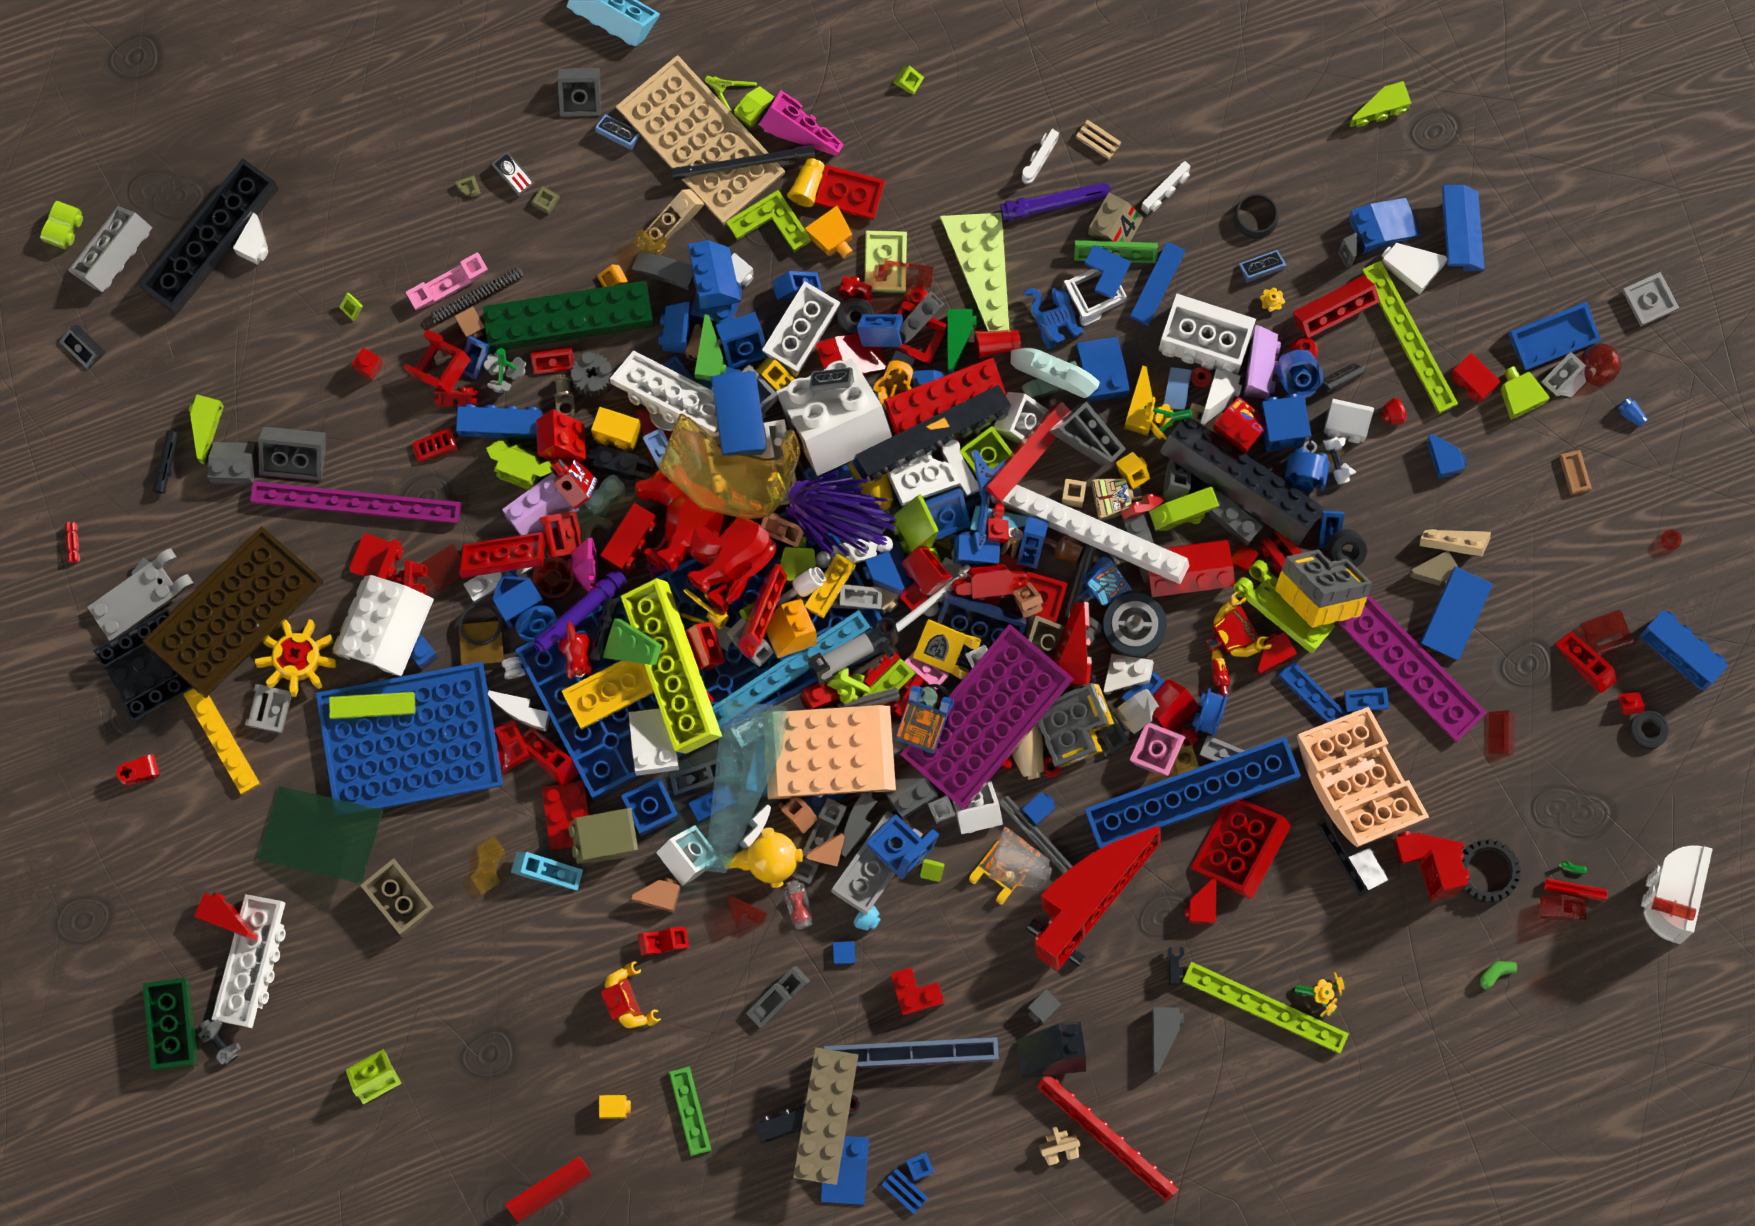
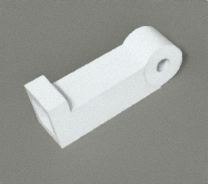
(953, 456)

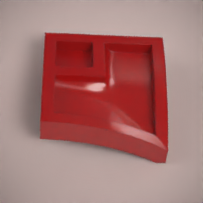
(510, 746)

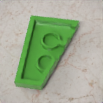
(631, 645)

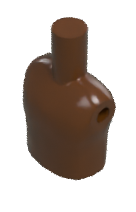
(1065, 549)

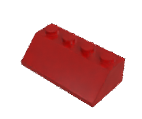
(1208, 569)

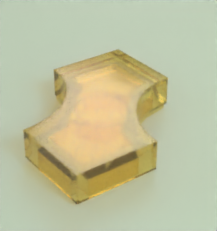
(486, 874)

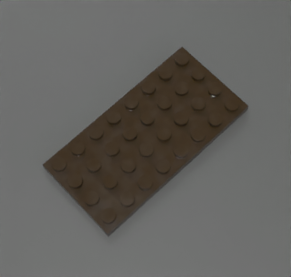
(233, 612)

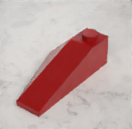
(1073, 644)

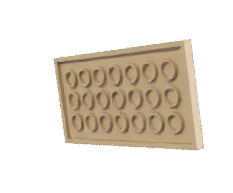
(695, 128)

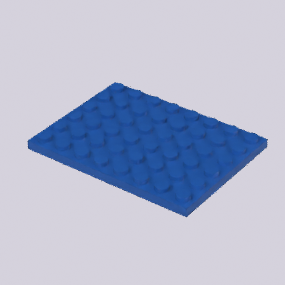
(416, 756)

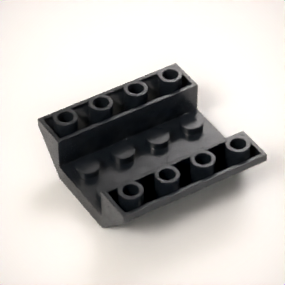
(138, 673)

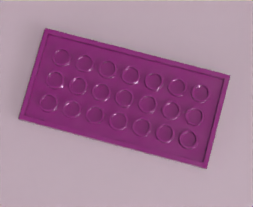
(990, 716)

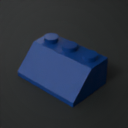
(713, 274)

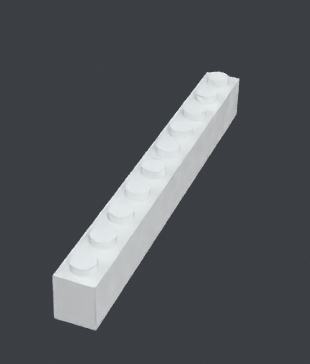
(1097, 533)

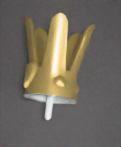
(1015, 538)

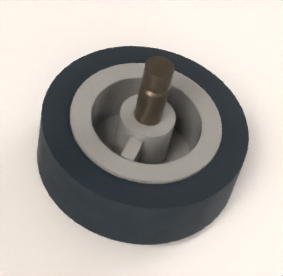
(1134, 625)

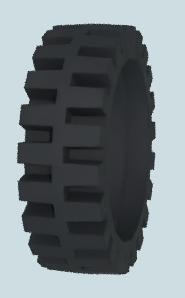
(1512, 864)

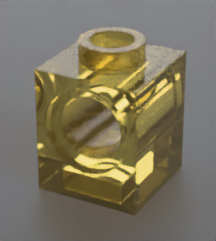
(1181, 768)

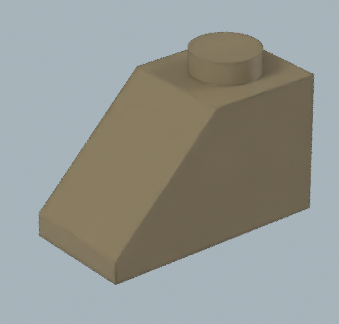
(1435, 570)

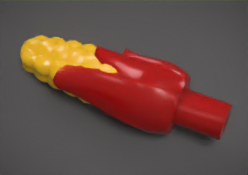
(1220, 673)

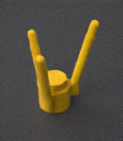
(715, 616)

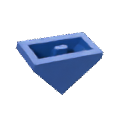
(477, 352)
(1329, 524)

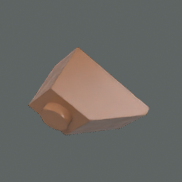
(659, 895)

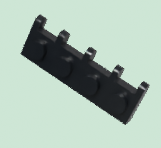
(1112, 735)

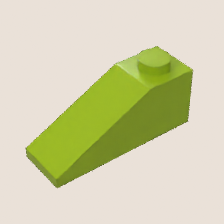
(205, 418)
(1183, 509)

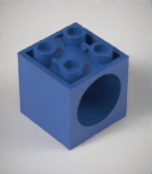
(1285, 422)

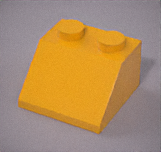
(791, 629)

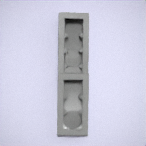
(854, 598)

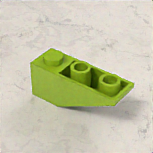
(1388, 101)

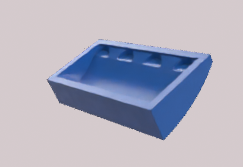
(1554, 336)
(738, 414)

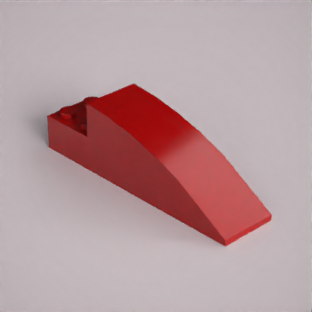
(1087, 891)

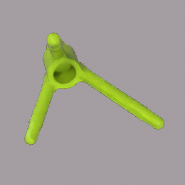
(720, 85)

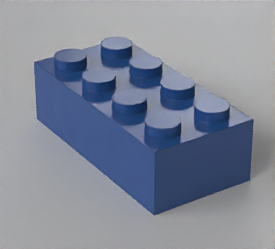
(1684, 650)

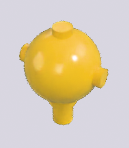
(769, 858)

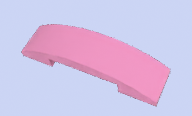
(447, 283)

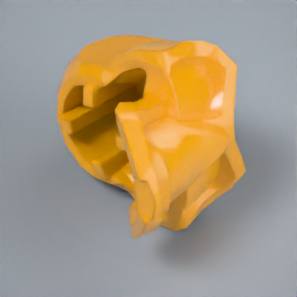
(895, 380)

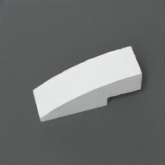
(521, 710)

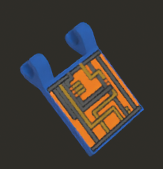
(922, 724)

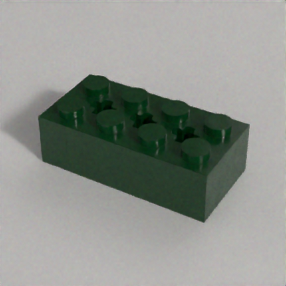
(159, 1016)

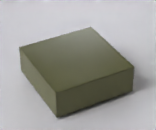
(545, 200)

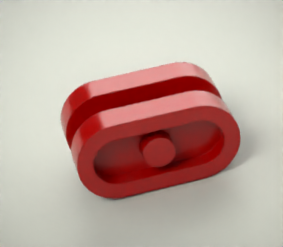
(1270, 549)

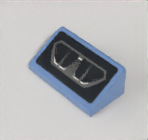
(617, 132)
(1262, 266)

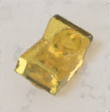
(644, 242)

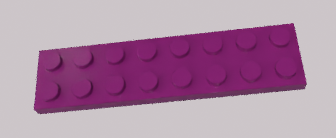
(1413, 669)

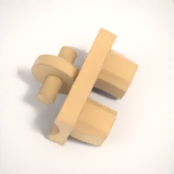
(1057, 1143)

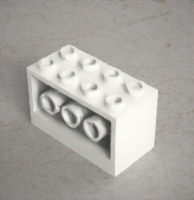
(1206, 335)

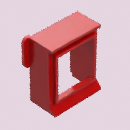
(940, 328)
(453, 370)

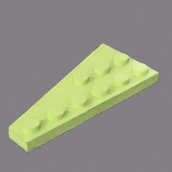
(980, 253)

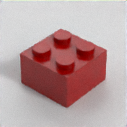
(560, 437)

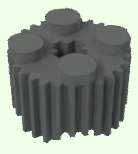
(589, 364)

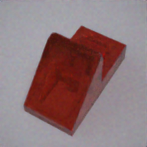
(740, 908)

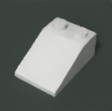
(651, 743)

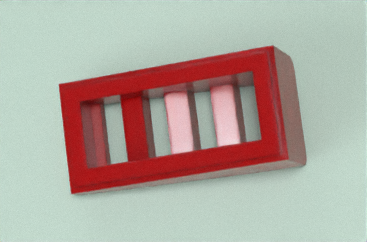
(437, 452)

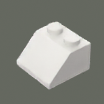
(1021, 418)
(1348, 420)
(981, 812)
(685, 855)

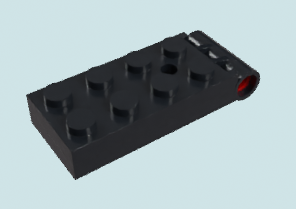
(788, 1122)

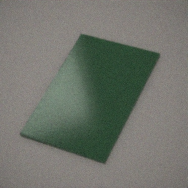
(320, 835)

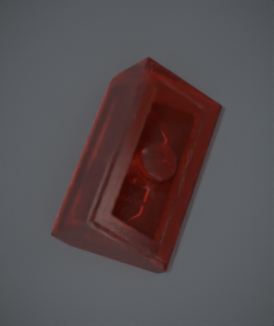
(1501, 732)

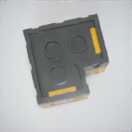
(1322, 588)
(1072, 725)

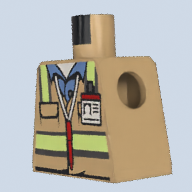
(1113, 497)

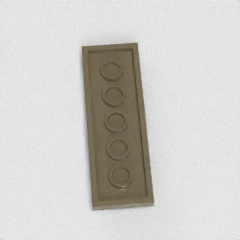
(825, 1116)

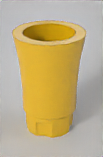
(807, 183)

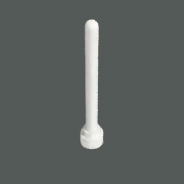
(930, 602)

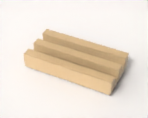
(1102, 133)

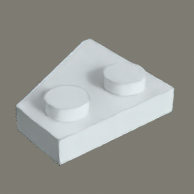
(1127, 672)

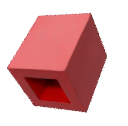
(367, 363)

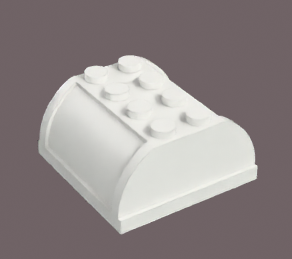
(1677, 878)

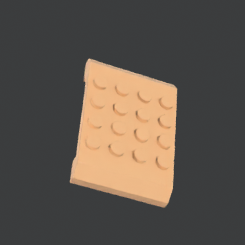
(835, 753)

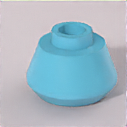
(866, 922)

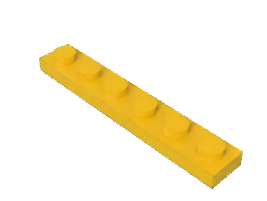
(222, 741)

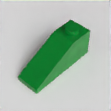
(959, 331)

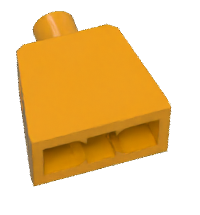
(831, 233)

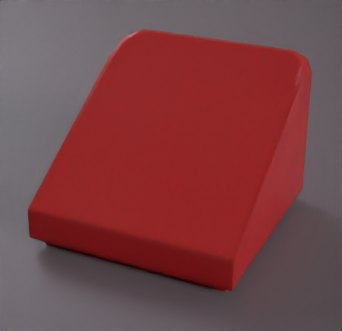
(1244, 557)

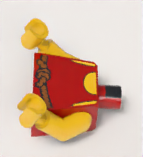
(1235, 631)
(622, 1000)

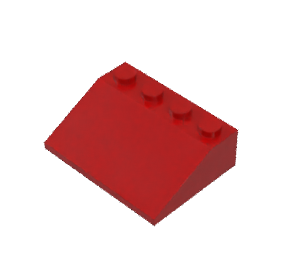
(1241, 847)

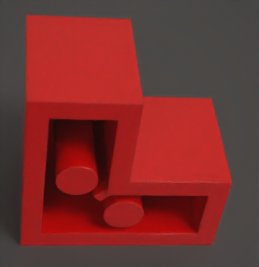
(914, 999)

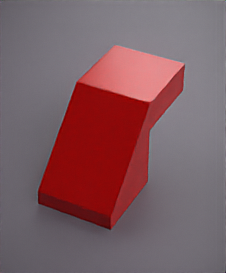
(663, 941)

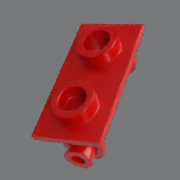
(464, 396)

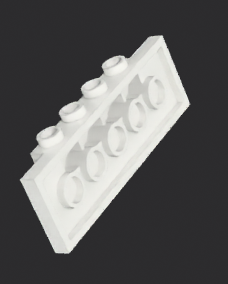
(665, 391)
(251, 963)

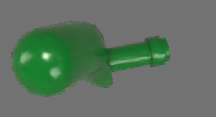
(1573, 868)

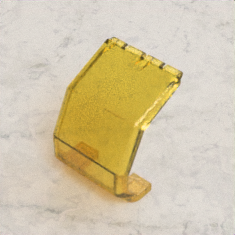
(727, 484)

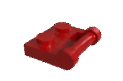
(568, 533)

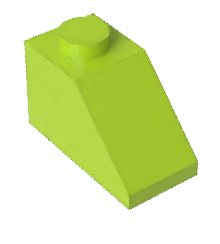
(753, 107)

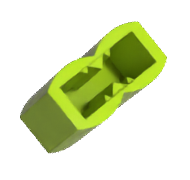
(61, 225)

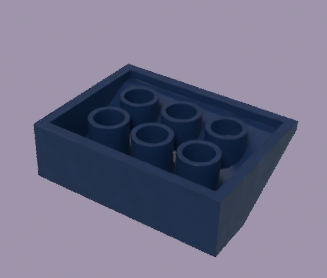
(976, 620)

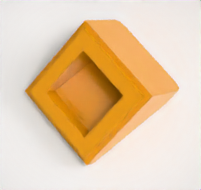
(612, 276)

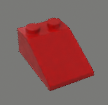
(868, 359)

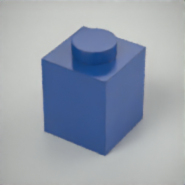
(1039, 808)

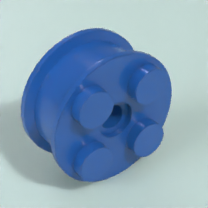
(1210, 713)

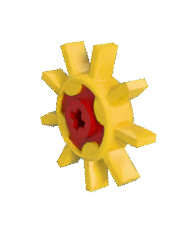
(298, 668)

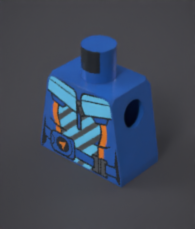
(1104, 583)

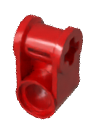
(140, 770)

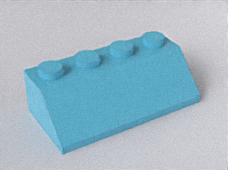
(622, 18)

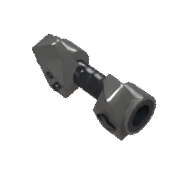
(209, 1032)

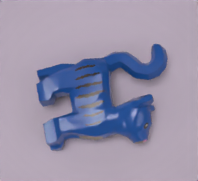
(1053, 320)

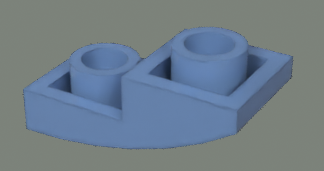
(1177, 388)

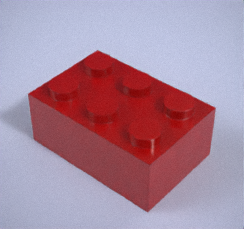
(630, 540)

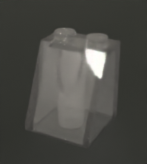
(1018, 862)

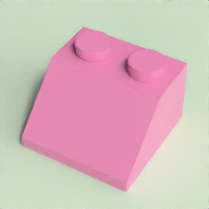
(1157, 749)

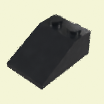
(1053, 1051)

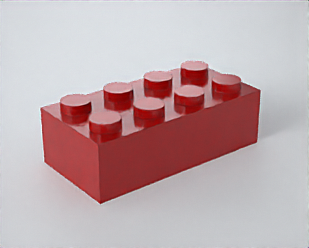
(1444, 871)

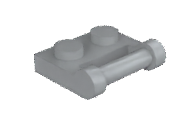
(275, 709)

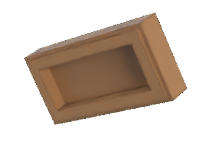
(1575, 472)

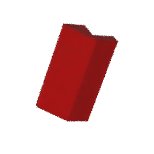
(762, 611)

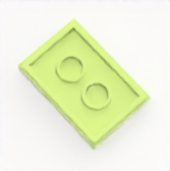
(890, 247)

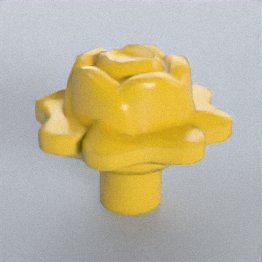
(1272, 299)

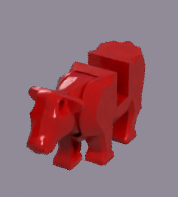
(729, 555)

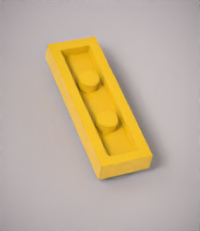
(836, 577)

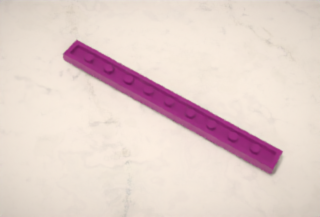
(355, 502)

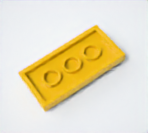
(608, 692)

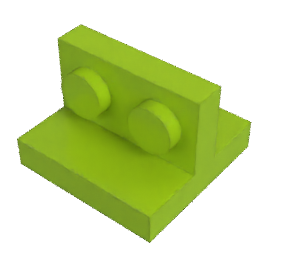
(372, 1076)

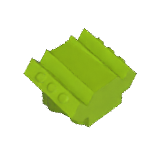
(518, 464)

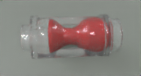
(800, 915)

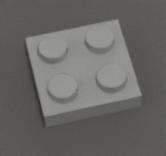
(1650, 299)

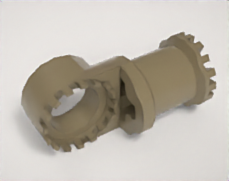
(563, 393)

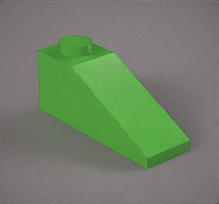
(709, 355)

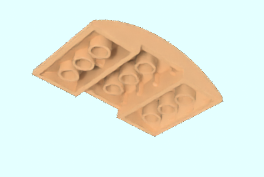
(1359, 778)

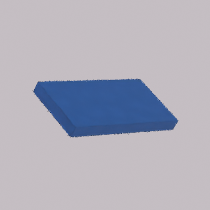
(1456, 613)

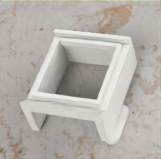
(1092, 314)

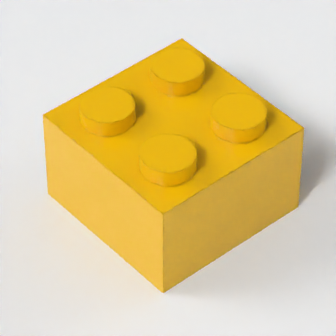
(616, 430)

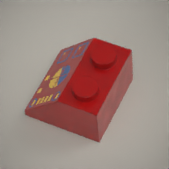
(1240, 425)

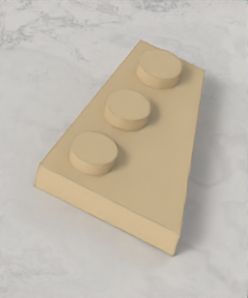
(1457, 541)

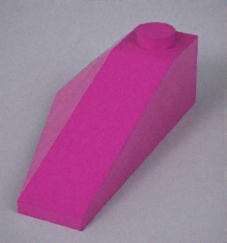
(789, 122)
(585, 565)

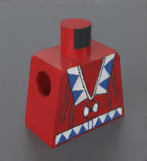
(574, 482)

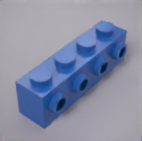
(497, 422)

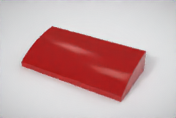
(548, 1189)

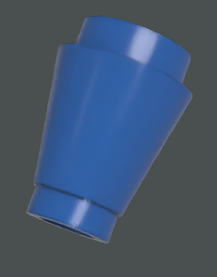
(1632, 412)

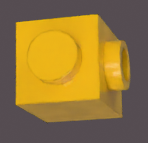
(1133, 470)

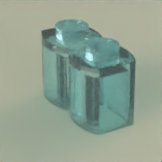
(608, 494)

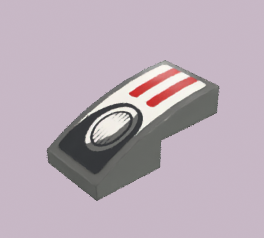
(512, 173)

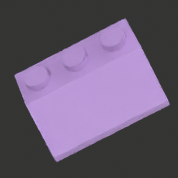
(1261, 363)
(537, 502)

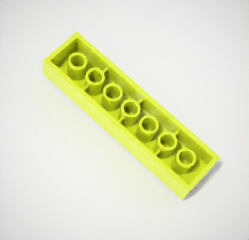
(676, 674)

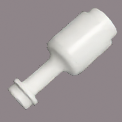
(804, 585)

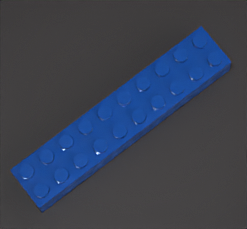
(1194, 792)

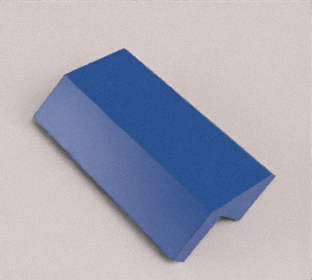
(1463, 227)

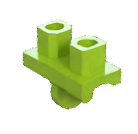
(848, 687)

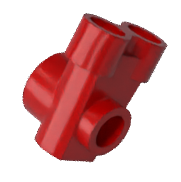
(853, 287)

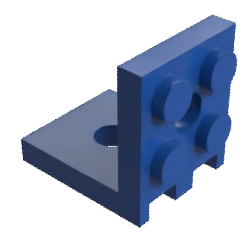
(912, 849)

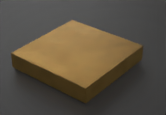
(489, 653)

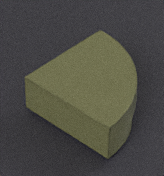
(468, 186)

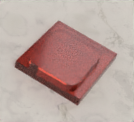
(444, 567)

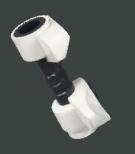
(1341, 471)

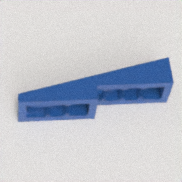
(1157, 283)

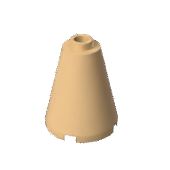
(1030, 754)

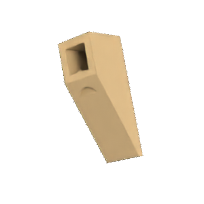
(675, 215)

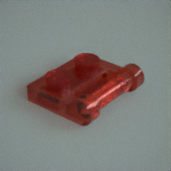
(1604, 627)

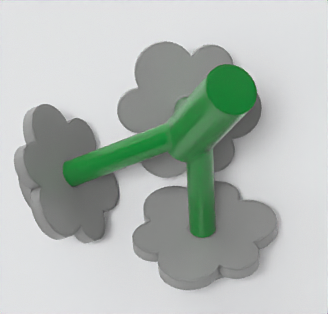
(496, 365)

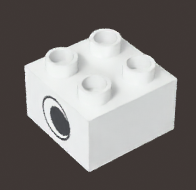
(834, 422)

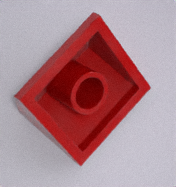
(1175, 706)

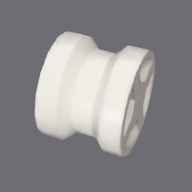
(513, 668)

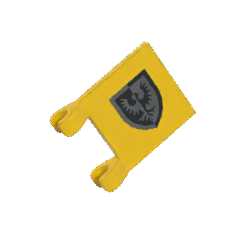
(942, 646)

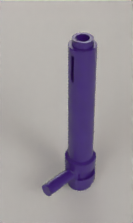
(1025, 207)
(604, 589)

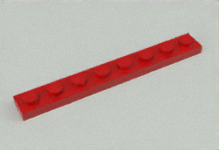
(1106, 1137)

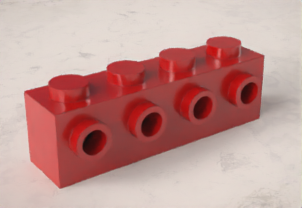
(1336, 306)

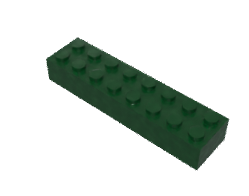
(568, 316)

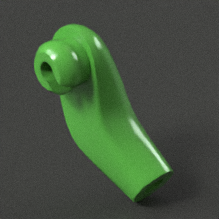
(1495, 971)

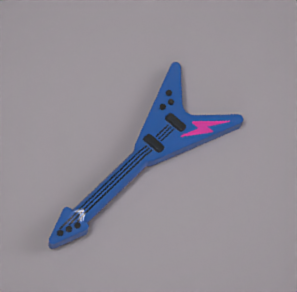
(984, 476)

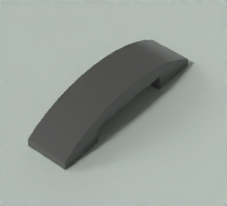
(823, 830)

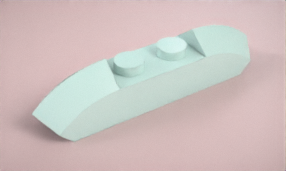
(1054, 371)

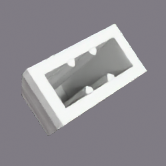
(1413, 265)

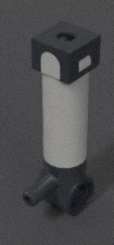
(882, 636)

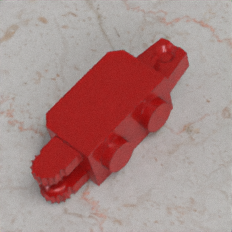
(989, 581)

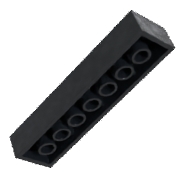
(208, 237)
(1242, 479)

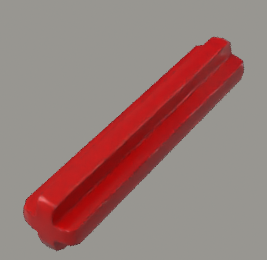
(1575, 889)

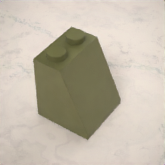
(603, 836)

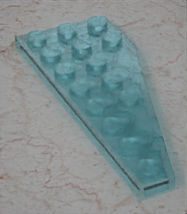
(745, 761)

